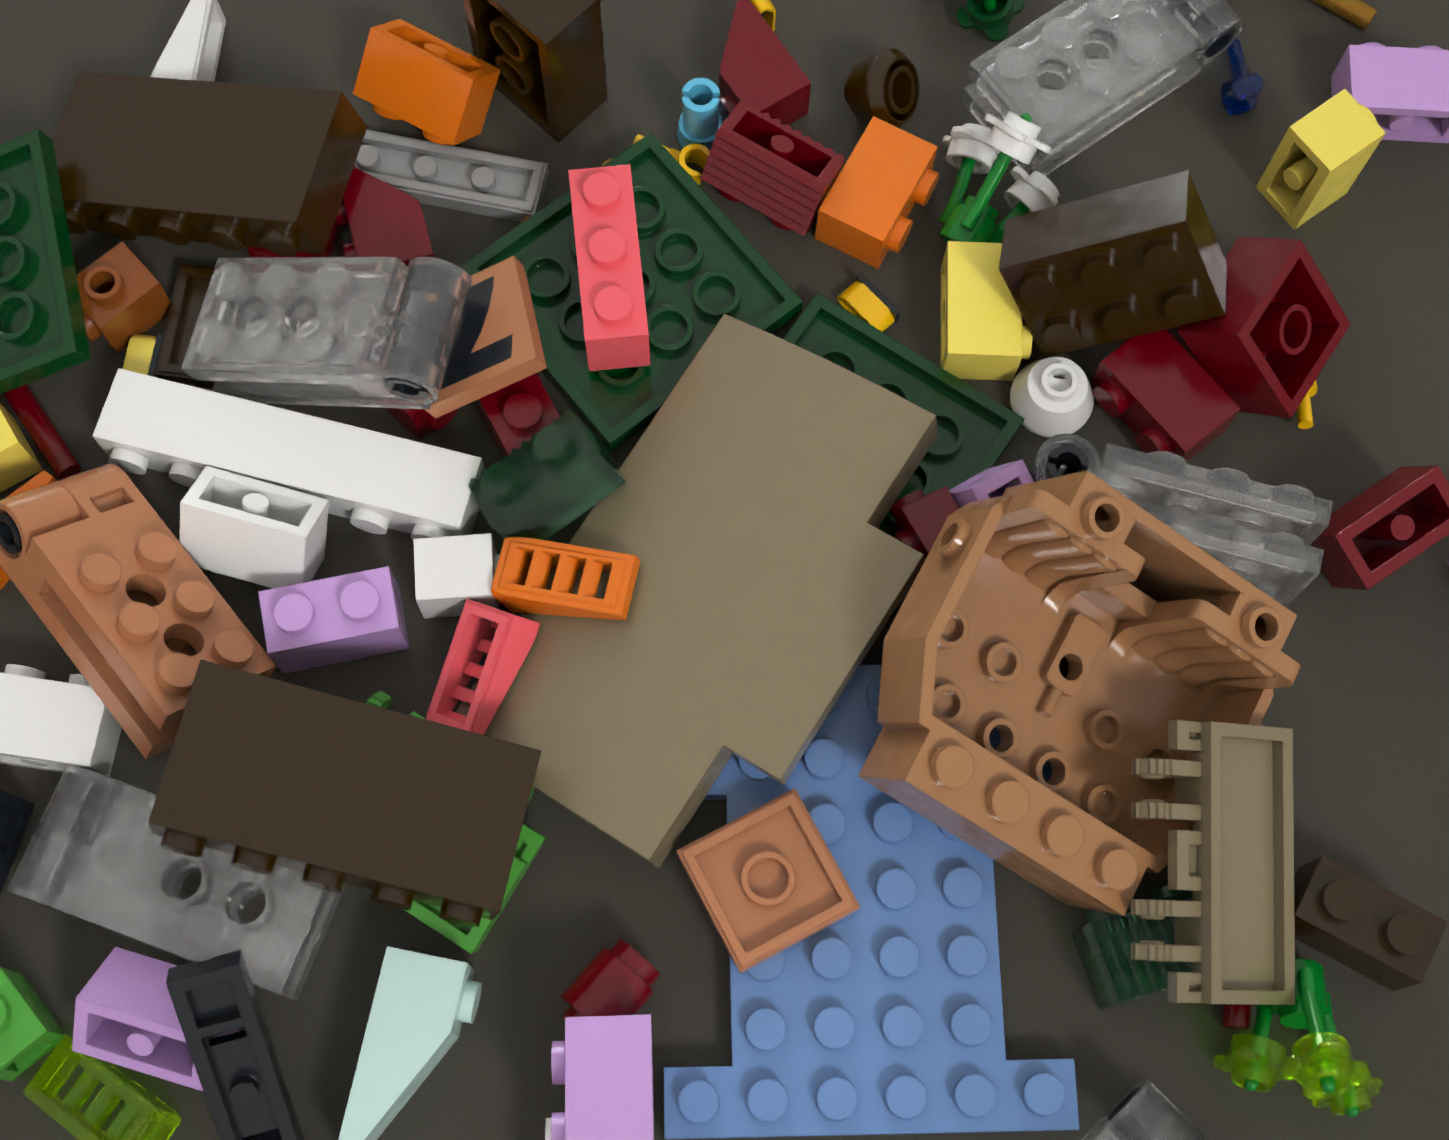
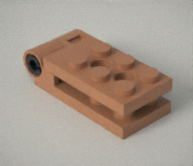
(122, 598)

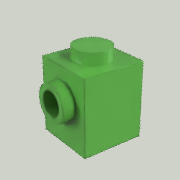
(25, 1026)

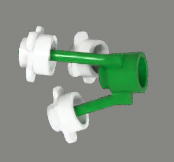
(974, 150)

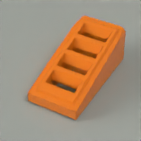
(526, 567)

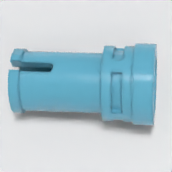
(700, 113)

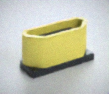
(143, 353)

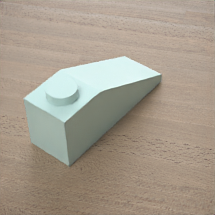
(407, 1034)

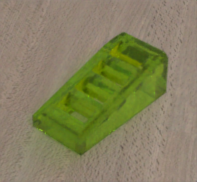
(139, 1119)

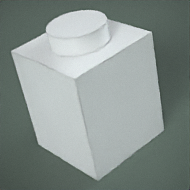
(452, 571)

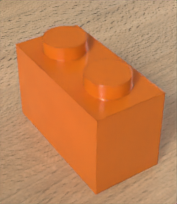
(425, 82)
(876, 193)

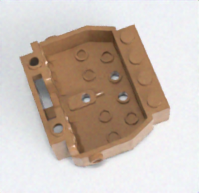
(1147, 640)

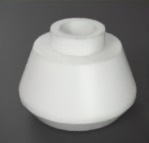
(1052, 396)

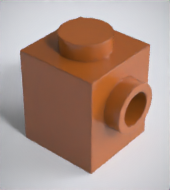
(120, 297)

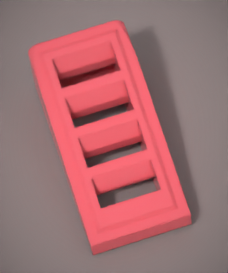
(506, 653)

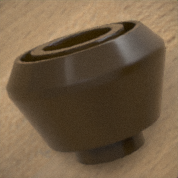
(883, 88)

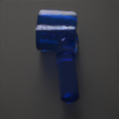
(1241, 92)

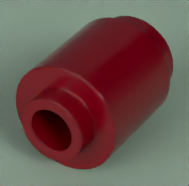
(611, 984)

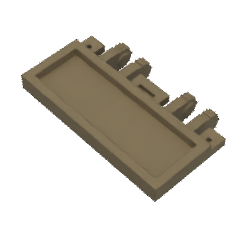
(1232, 860)

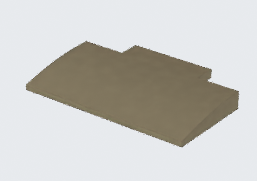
(749, 595)

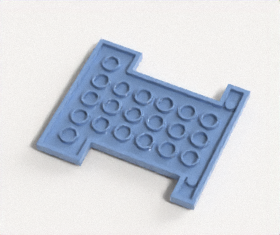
(889, 1010)

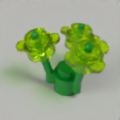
(1318, 1061)

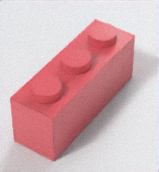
(609, 268)

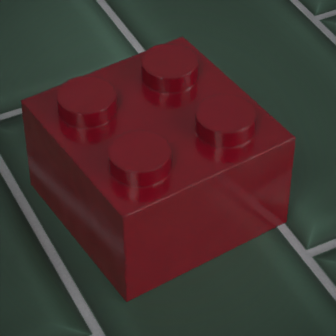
(1274, 329)

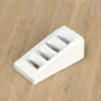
(194, 45)

